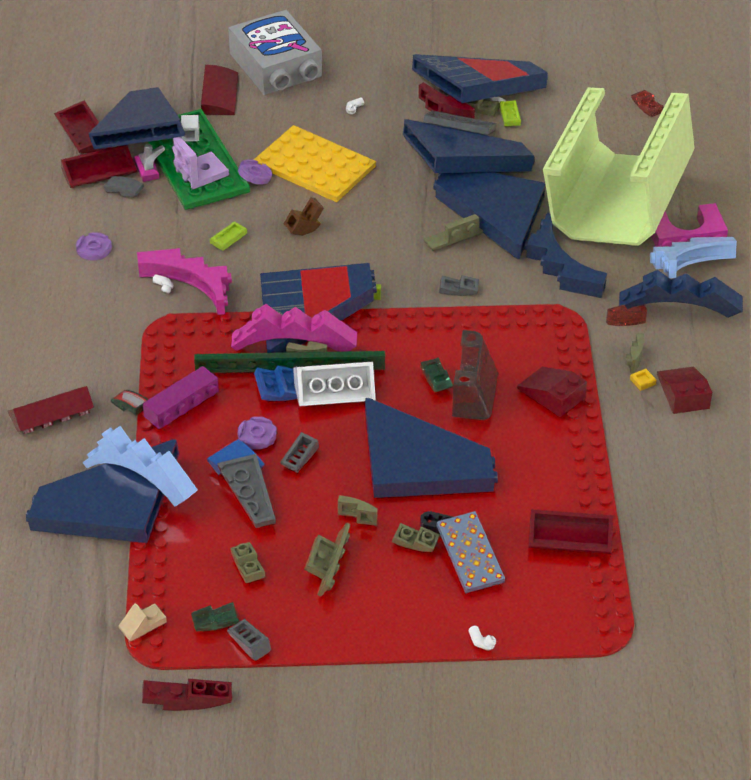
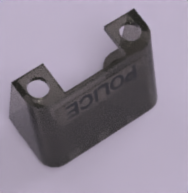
(475, 397)

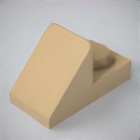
(139, 622)

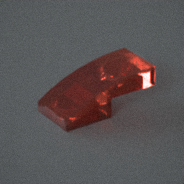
(647, 103)
(626, 317)

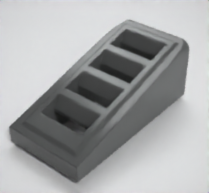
(301, 440)
(251, 640)

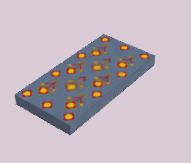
(470, 552)

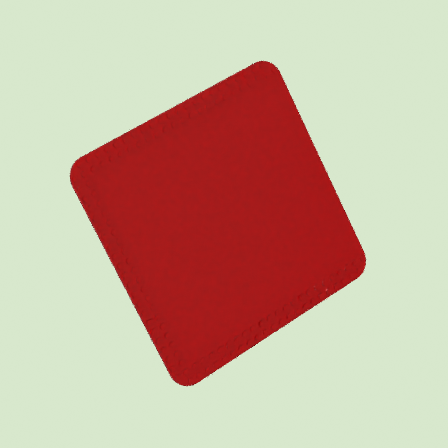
(385, 597)

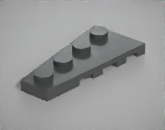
(249, 487)

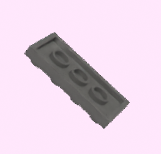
(460, 122)

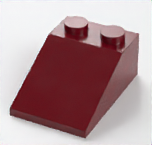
(555, 389)
(685, 389)

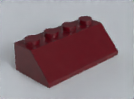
(51, 409)

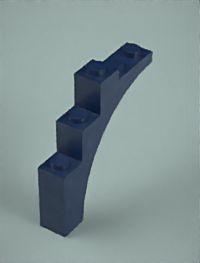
(556, 262)
(683, 289)

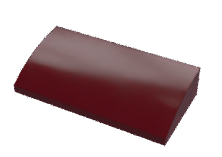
(219, 90)
(77, 123)
(98, 166)
(571, 531)

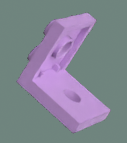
(192, 166)

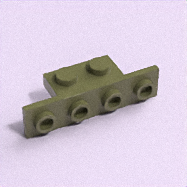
(455, 232)
(325, 557)

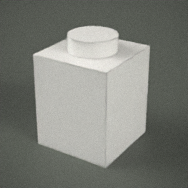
(191, 127)

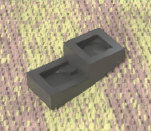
(126, 186)
(461, 287)

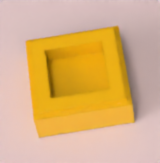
(643, 379)

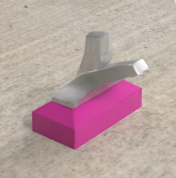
(145, 163)

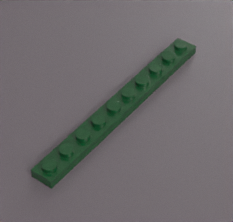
(251, 361)

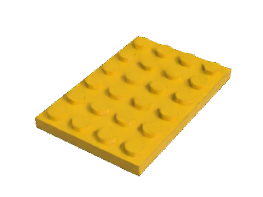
(315, 163)

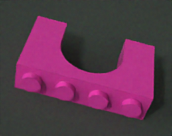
(709, 219)

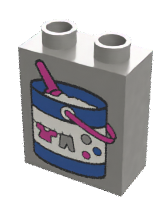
(275, 52)

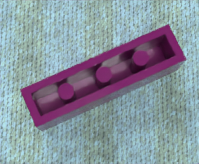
(180, 397)

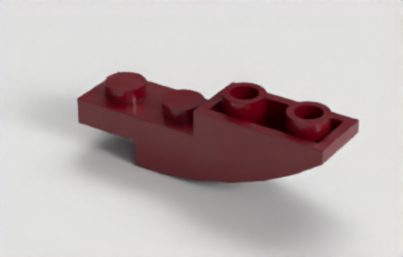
(438, 102)
(191, 696)

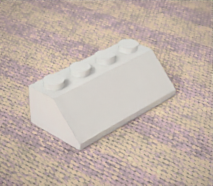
(334, 383)

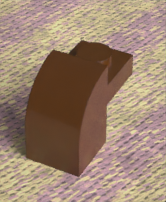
(304, 221)

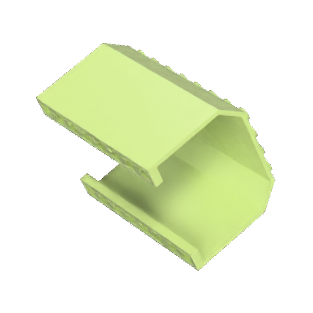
(612, 194)

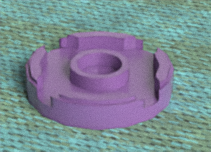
(254, 172)
(93, 246)
(257, 432)

